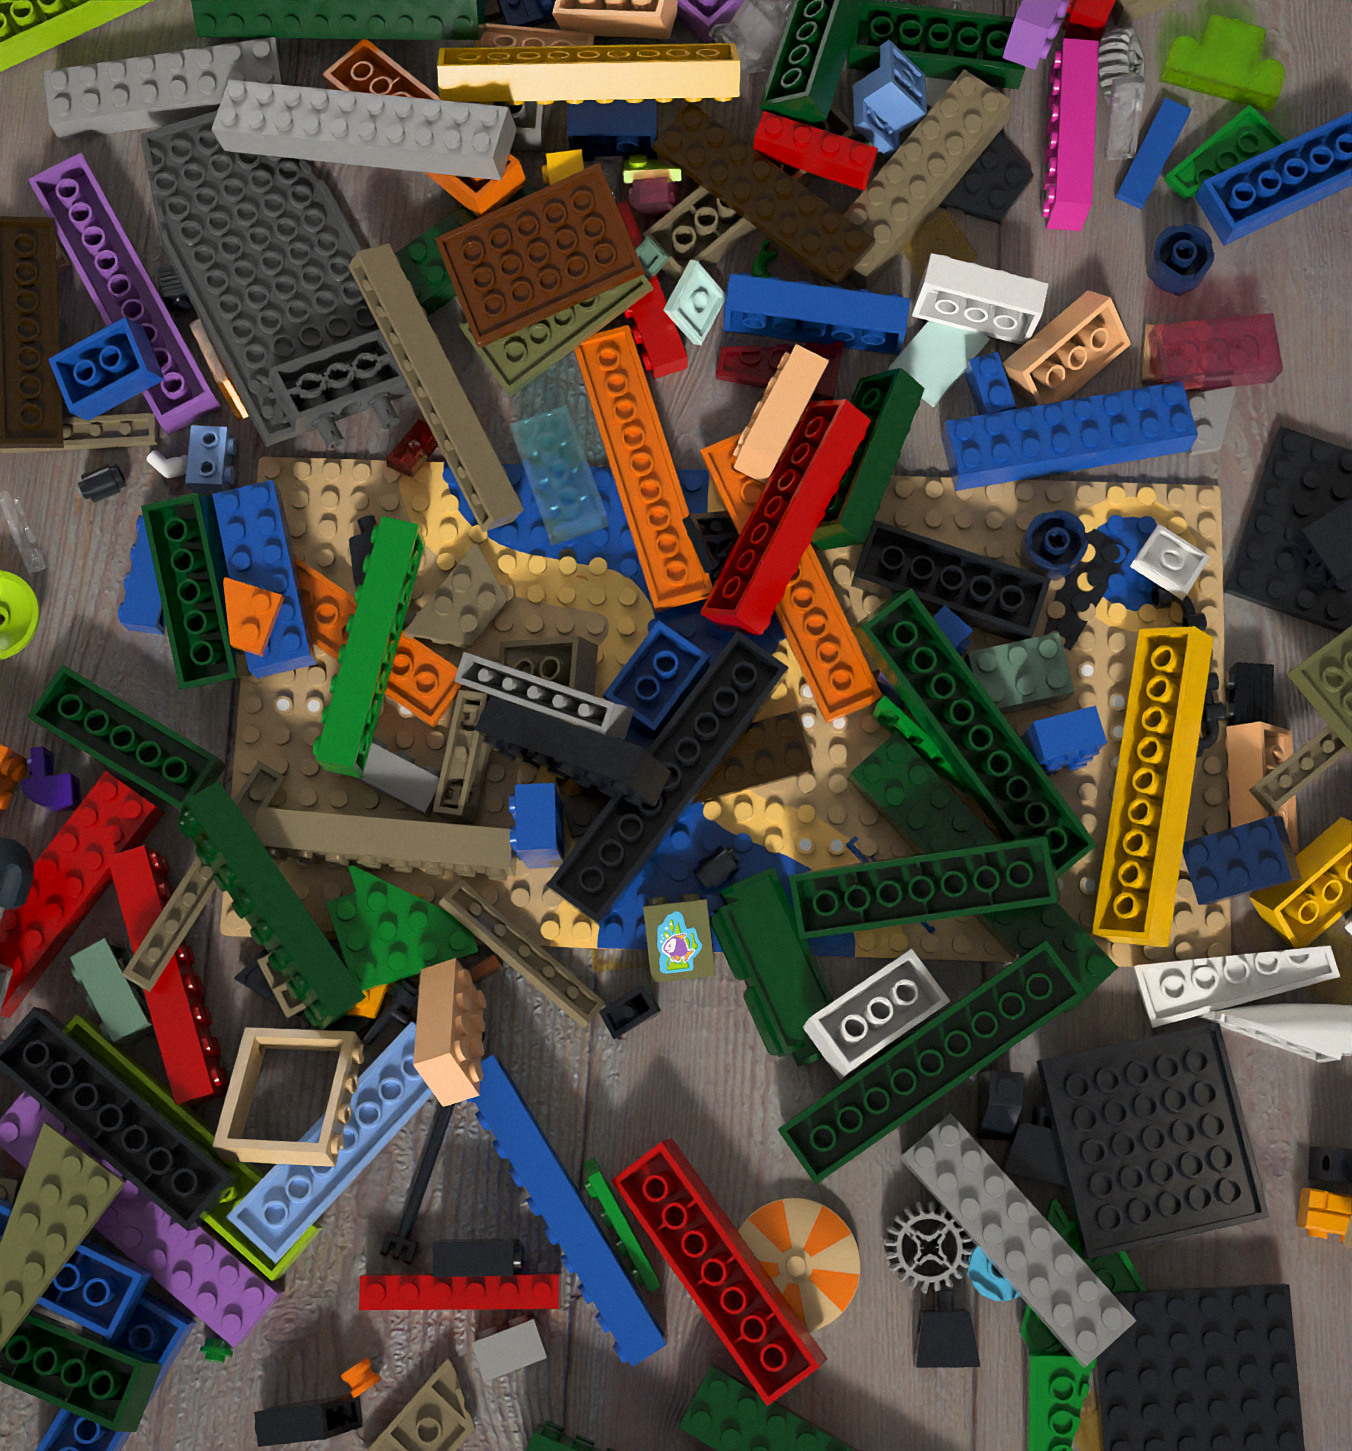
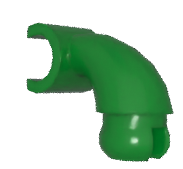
(759, 265)

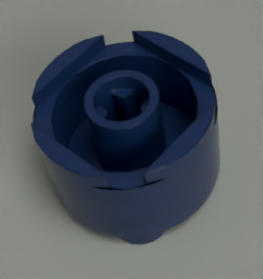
(1180, 259)
(1055, 527)

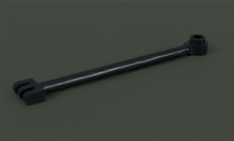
(402, 1239)

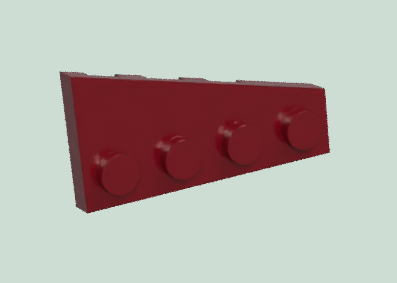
(757, 365)

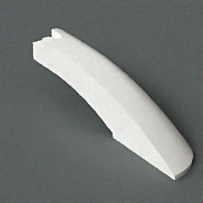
(1305, 1029)

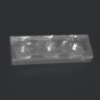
(1124, 118)

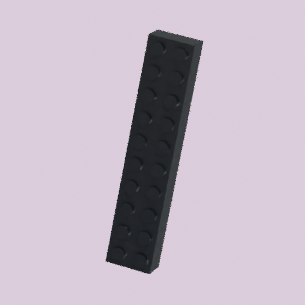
(692, 749)

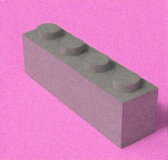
(400, 778)

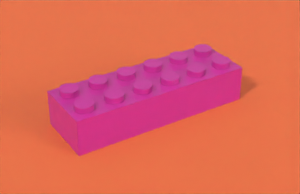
(1071, 134)

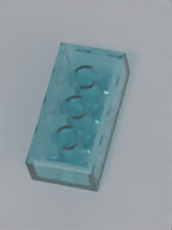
(559, 475)

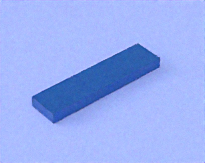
(1153, 153)

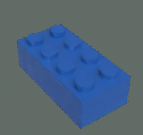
(539, 825)

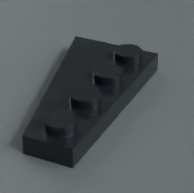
(1076, 600)

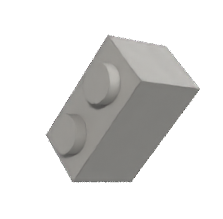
(509, 1348)

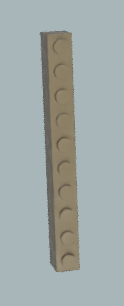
(435, 387)

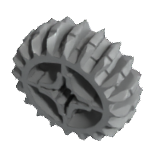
(1120, 58)
(917, 1259)

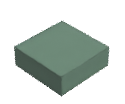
(651, 257)

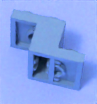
(889, 100)

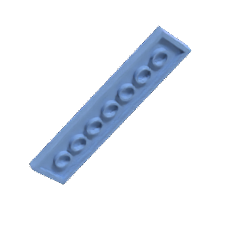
(297, 1195)

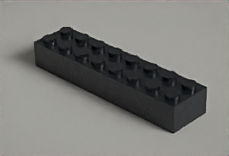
(115, 1119)

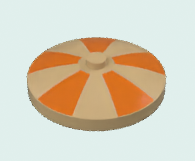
(806, 1256)

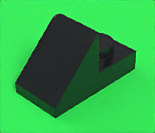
(630, 1011)

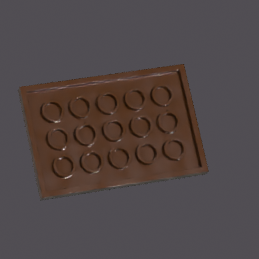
(539, 255)

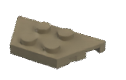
(461, 605)
(433, 1419)

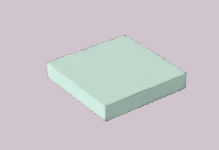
(695, 302)

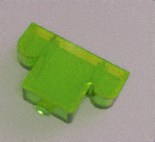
(1225, 64)

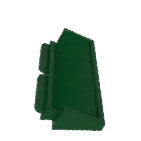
(779, 970)

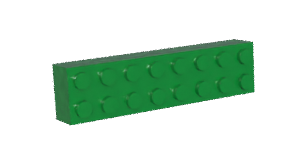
(370, 647)

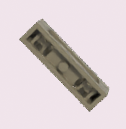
(463, 762)

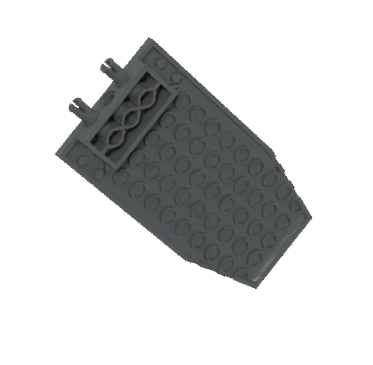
(271, 282)

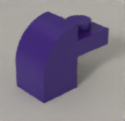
(49, 790)

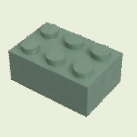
(1023, 673)
(114, 997)

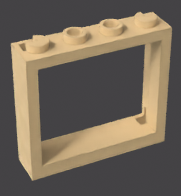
(232, 1122)

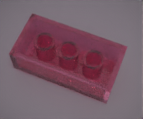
(1216, 352)

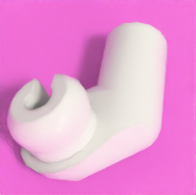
(169, 467)

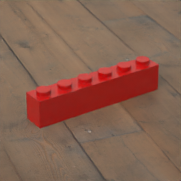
(652, 326)
(426, 1292)

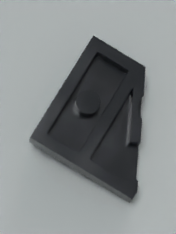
(711, 536)

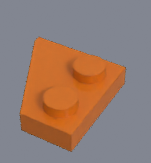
(250, 615)

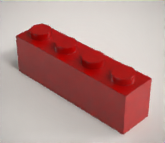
(815, 150)

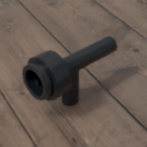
(403, 993)

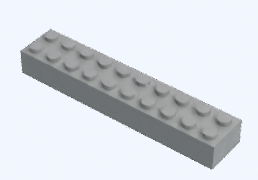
(365, 129)

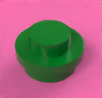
(216, 1350)

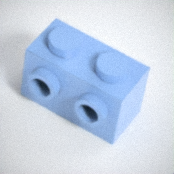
(210, 459)

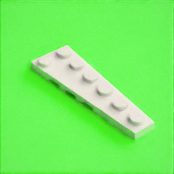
(1205, 985)

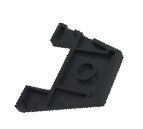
(991, 183)

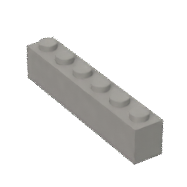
(544, 696)

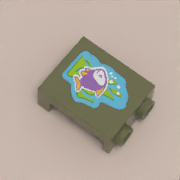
(678, 938)

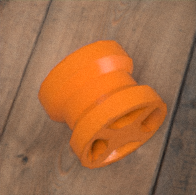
(360, 1377)

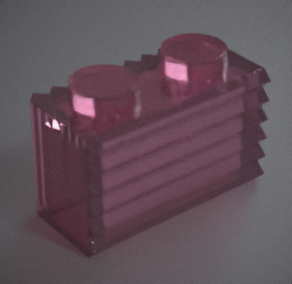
(654, 196)

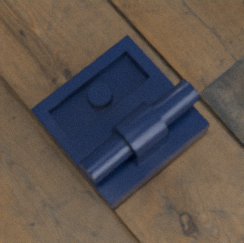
(527, 12)

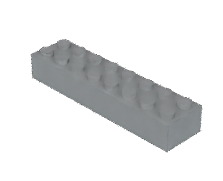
(154, 87)
(1018, 1240)

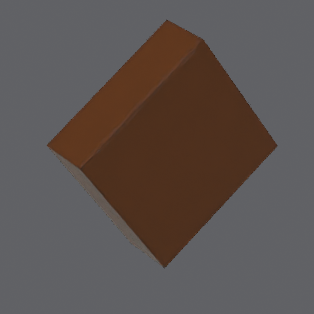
(485, 969)

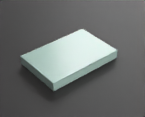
(939, 357)

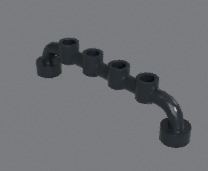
(1212, 710)

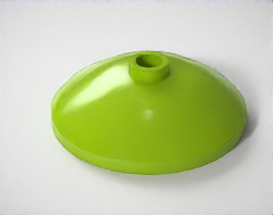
(21, 614)

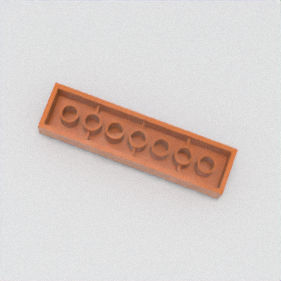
(372, 71)

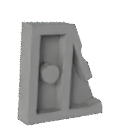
(1211, 415)

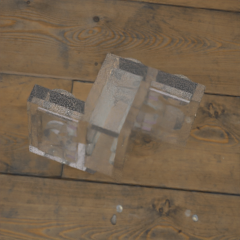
(756, 32)

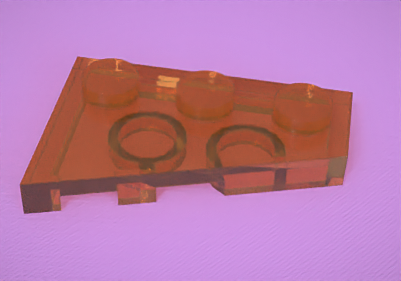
(218, 370)

